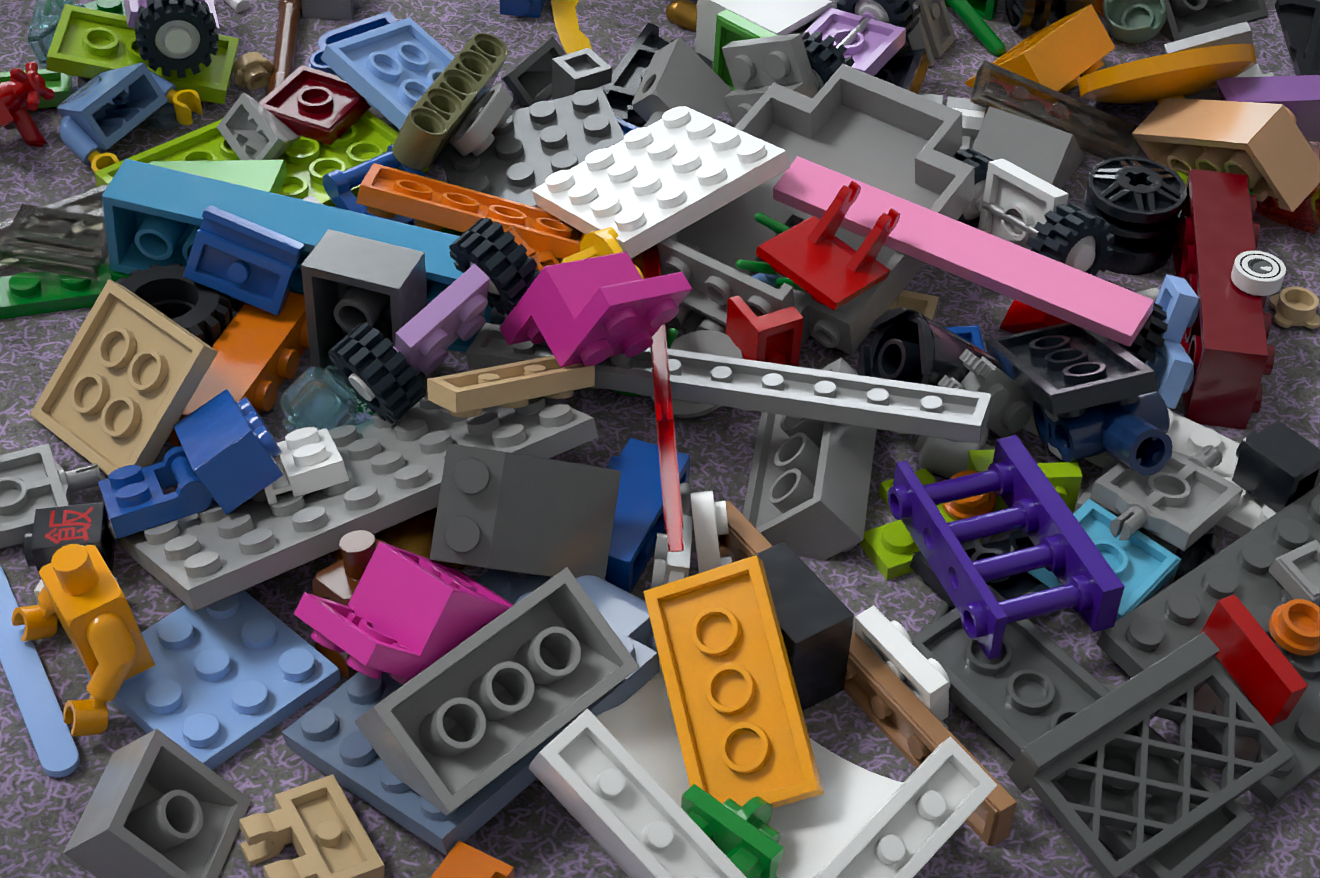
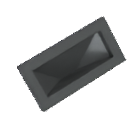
(532, 76)

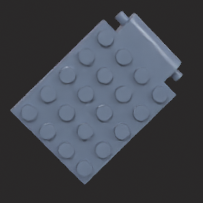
(336, 746)

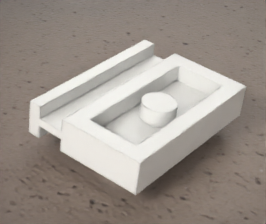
(308, 464)
(894, 647)

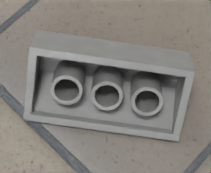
(810, 482)
(498, 694)

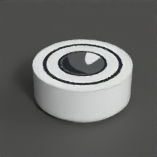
(1258, 273)

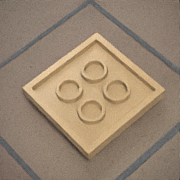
(123, 381)

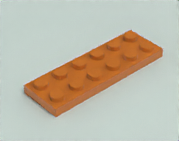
(446, 205)

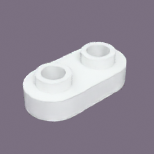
(709, 522)

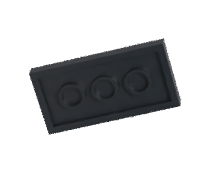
(1072, 369)

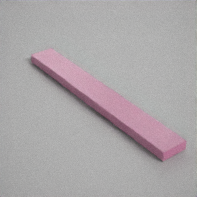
(973, 254)

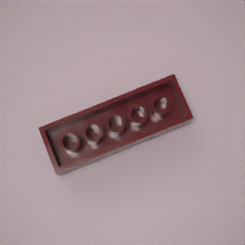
(1230, 326)

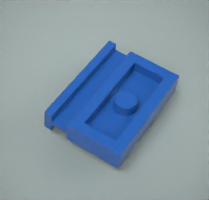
(243, 260)

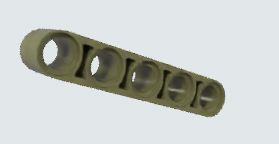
(449, 101)

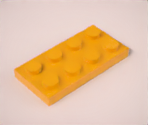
(732, 686)

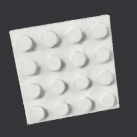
(660, 178)

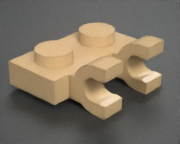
(321, 830)

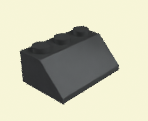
(1197, 17)

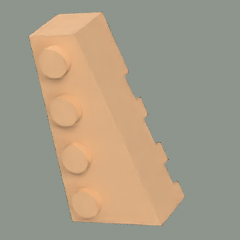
(1234, 139)

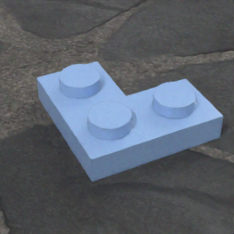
(1173, 365)

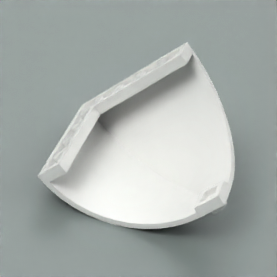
(628, 776)

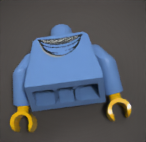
(114, 106)

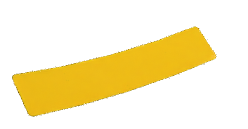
(567, 26)

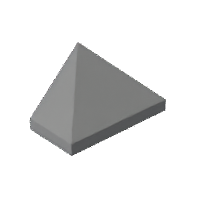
(255, 131)

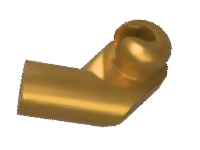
(683, 14)

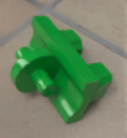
(737, 831)

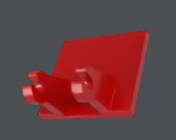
(824, 263)

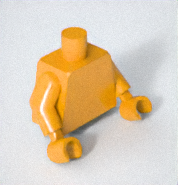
(98, 625)

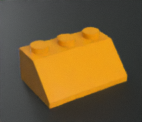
(1059, 51)

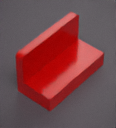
(768, 337)

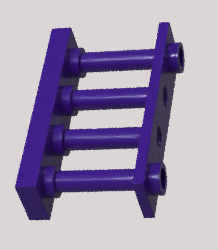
(1034, 509)

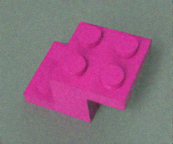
(594, 309)
(402, 614)

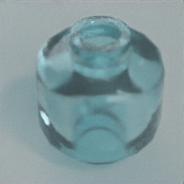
(318, 400)

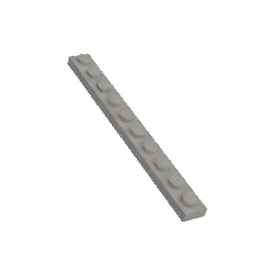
(774, 389)

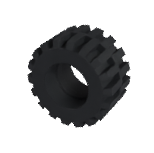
(186, 302)

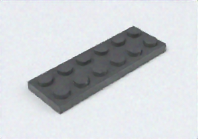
(1041, 686)

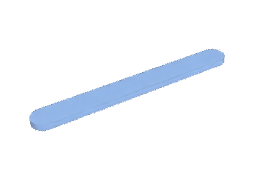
(34, 693)

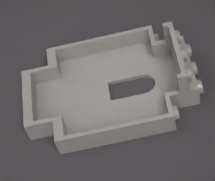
(854, 129)

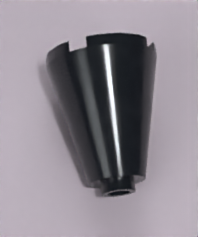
(915, 350)

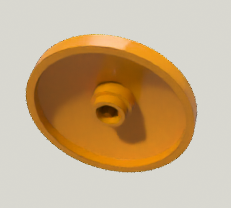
(1167, 75)

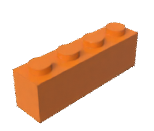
(254, 357)

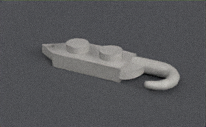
(674, 565)

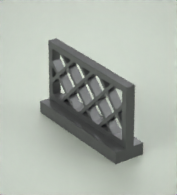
(1109, 724)

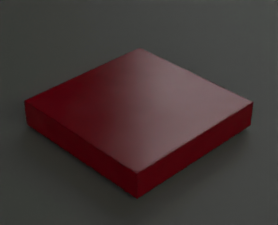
(315, 104)

